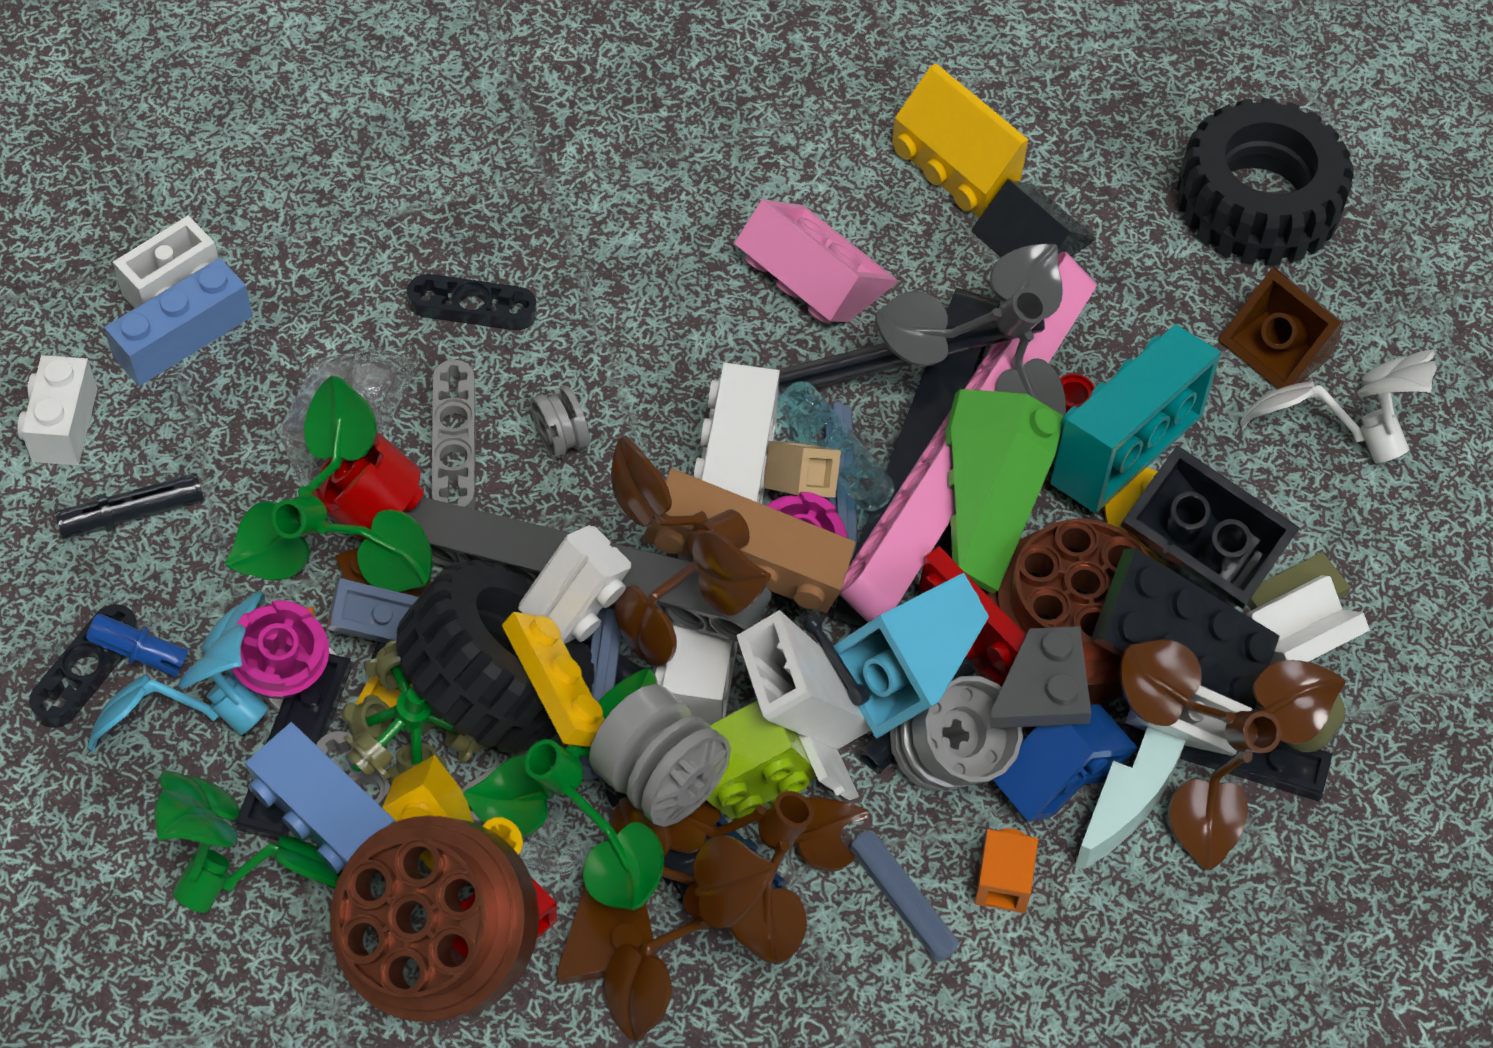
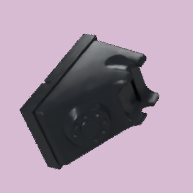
(1209, 528)

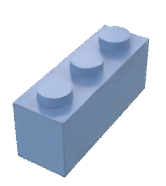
(179, 321)
(314, 796)

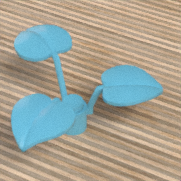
(229, 697)

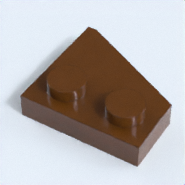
(597, 935)

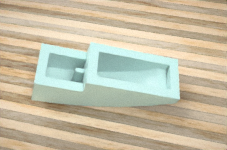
(1130, 795)

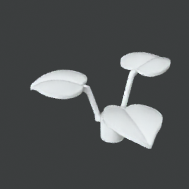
(1380, 427)

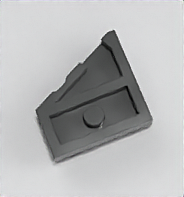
(1045, 682)

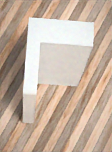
(1309, 621)

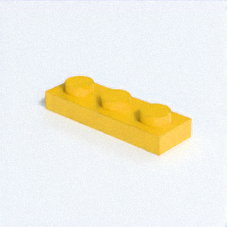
(555, 677)

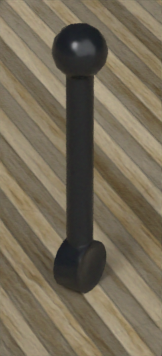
(857, 692)

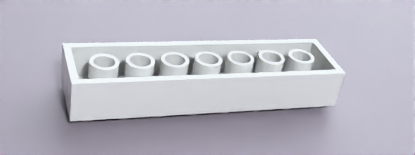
(734, 459)

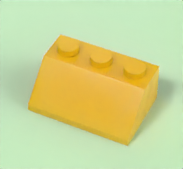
(958, 141)

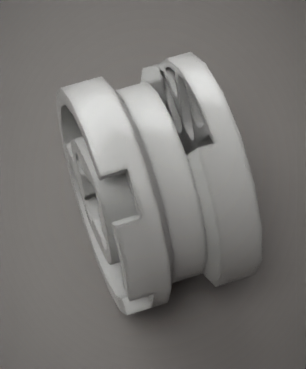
(560, 422)

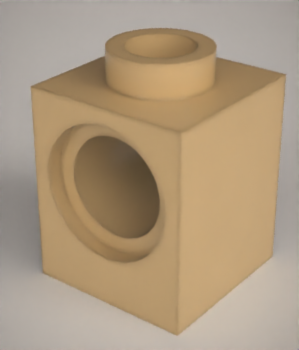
(802, 468)

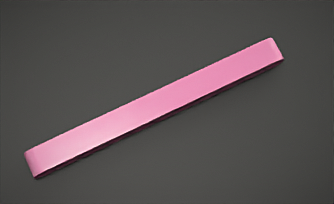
(925, 501)

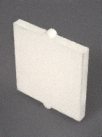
(829, 767)

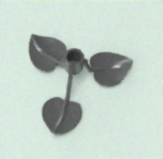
(1030, 284)

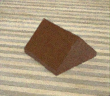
(1282, 331)

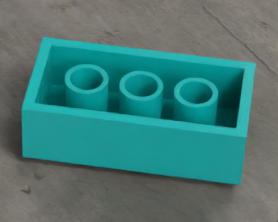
(1134, 417)

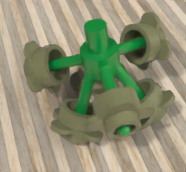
(374, 723)

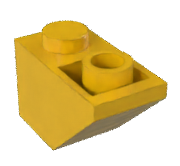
(426, 792)

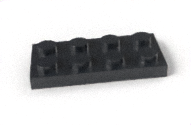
(1158, 604)

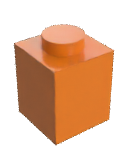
(1006, 870)

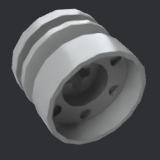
(954, 739)
(659, 754)

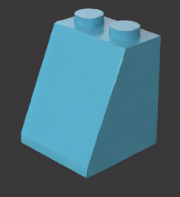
(913, 652)

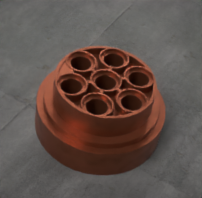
(1070, 558)
(497, 927)

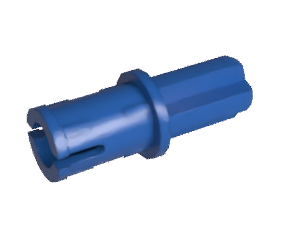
(136, 644)

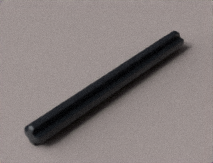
(881, 358)

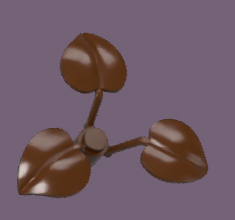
(726, 575)
(1295, 706)
(719, 894)
(778, 919)

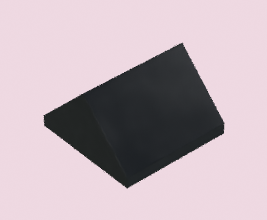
(1027, 217)

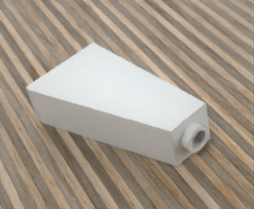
(799, 683)

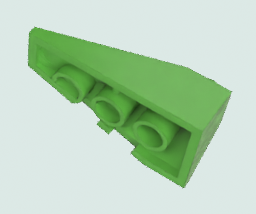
(999, 465)

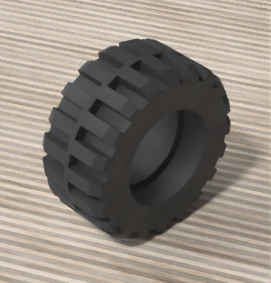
(1255, 221)
(465, 662)

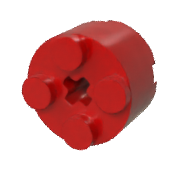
(370, 485)

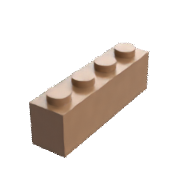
(801, 557)

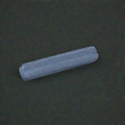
(904, 895)

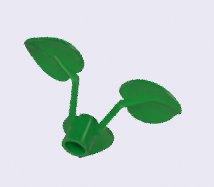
(271, 533)
(191, 812)
(617, 871)

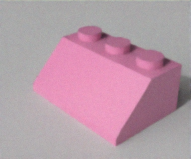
(812, 261)

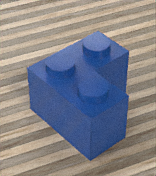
(1060, 761)

